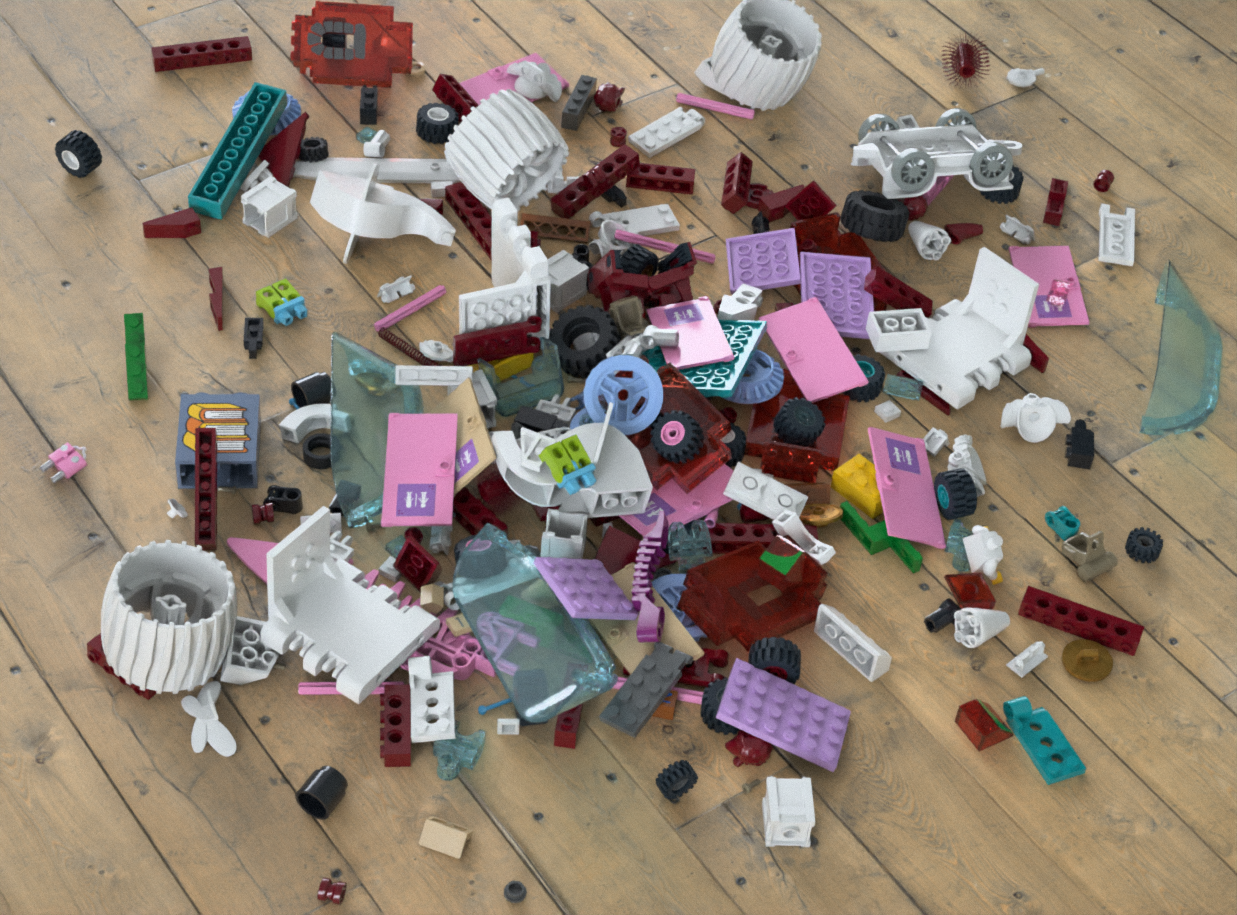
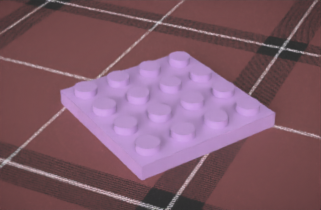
(763, 260)
(585, 588)

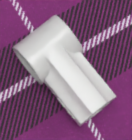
(377, 146)
(654, 337)
(634, 348)

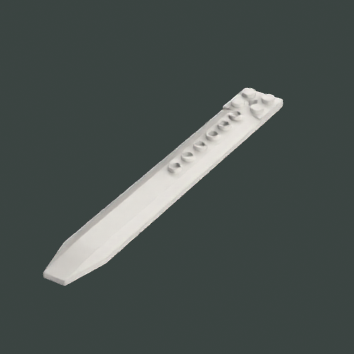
(391, 169)

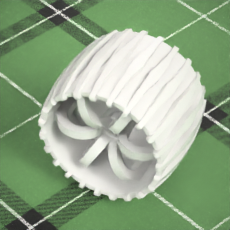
(752, 73)
(506, 150)
(169, 583)

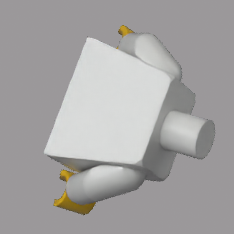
(984, 552)

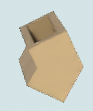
(432, 598)

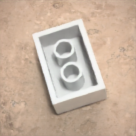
(898, 330)

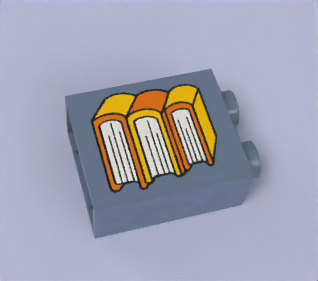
(238, 431)

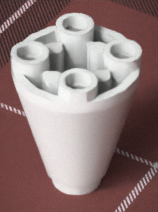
(929, 239)
(978, 625)

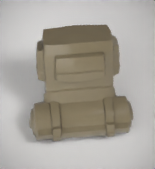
(628, 316)
(1089, 555)

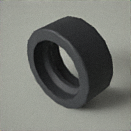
(313, 442)

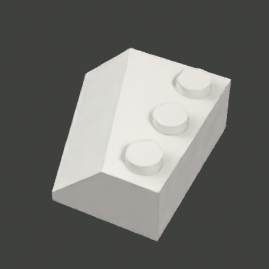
(247, 656)

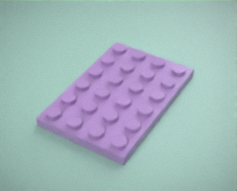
(839, 288)
(784, 715)

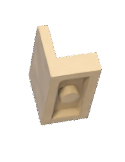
(444, 836)

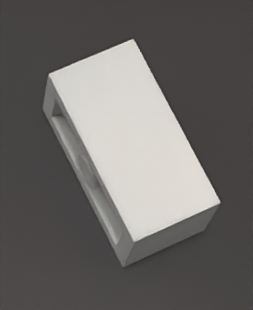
(438, 188)

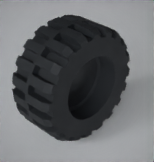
(874, 216)
(576, 323)

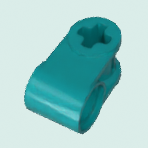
(1064, 523)

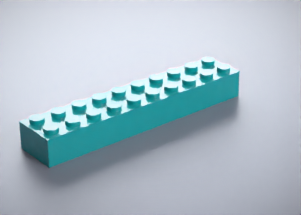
(237, 151)

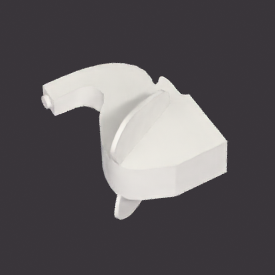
(375, 210)
(620, 473)

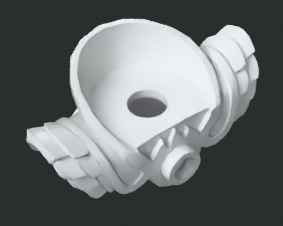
(535, 80)
(607, 239)
(1031, 425)
(967, 458)

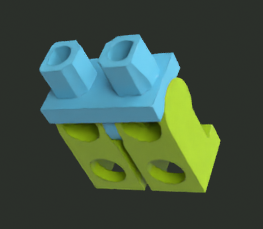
(282, 304)
(569, 464)

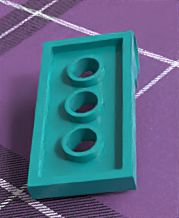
(1020, 718)

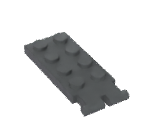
(645, 689)

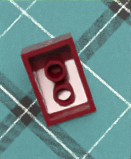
(810, 202)
(417, 564)

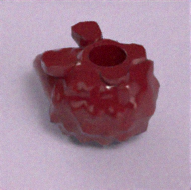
(608, 97)
(916, 205)
(748, 749)

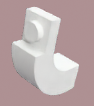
(305, 420)
(789, 523)

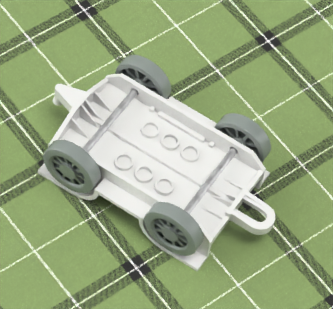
(916, 156)

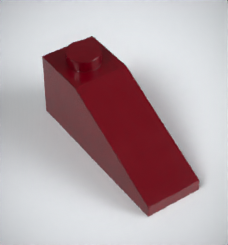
(774, 204)
(174, 225)

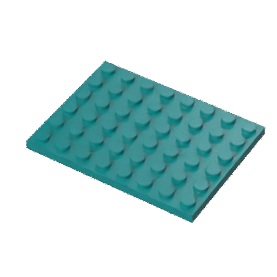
(721, 377)

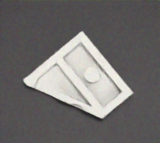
(531, 446)

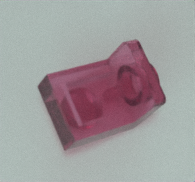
(1058, 293)

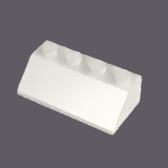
(851, 643)

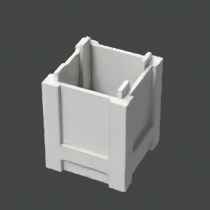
(269, 206)
(567, 280)
(485, 396)
(564, 535)
(788, 812)

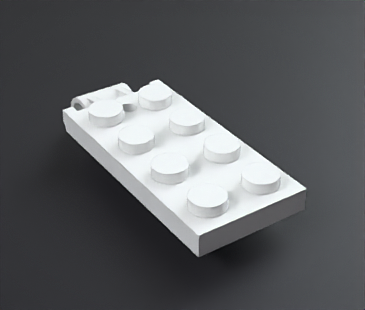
(666, 131)

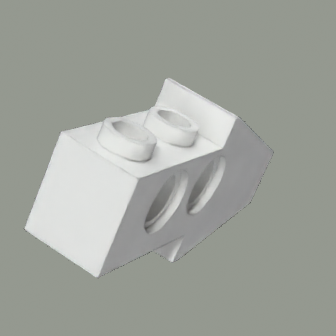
(741, 304)

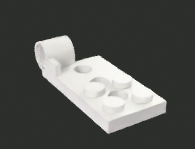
(420, 681)

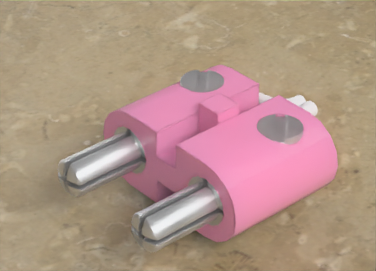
(65, 460)

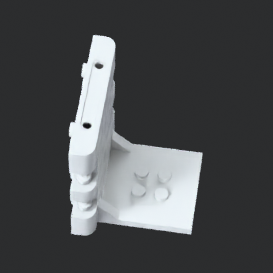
(517, 276)
(977, 336)
(335, 616)

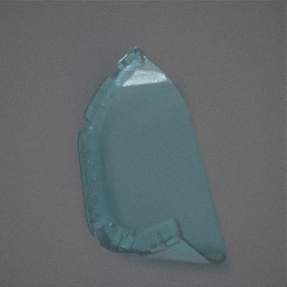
(1187, 361)
(360, 408)
(525, 630)

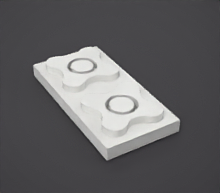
(763, 493)

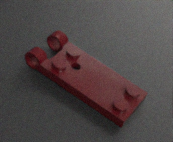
(491, 344)
(698, 672)

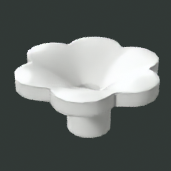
(176, 508)

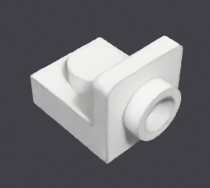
(936, 440)

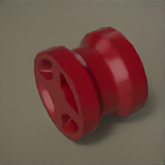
(618, 136)

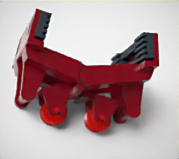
(611, 284)

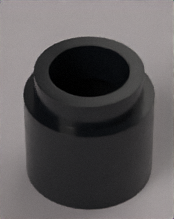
(312, 389)
(322, 792)

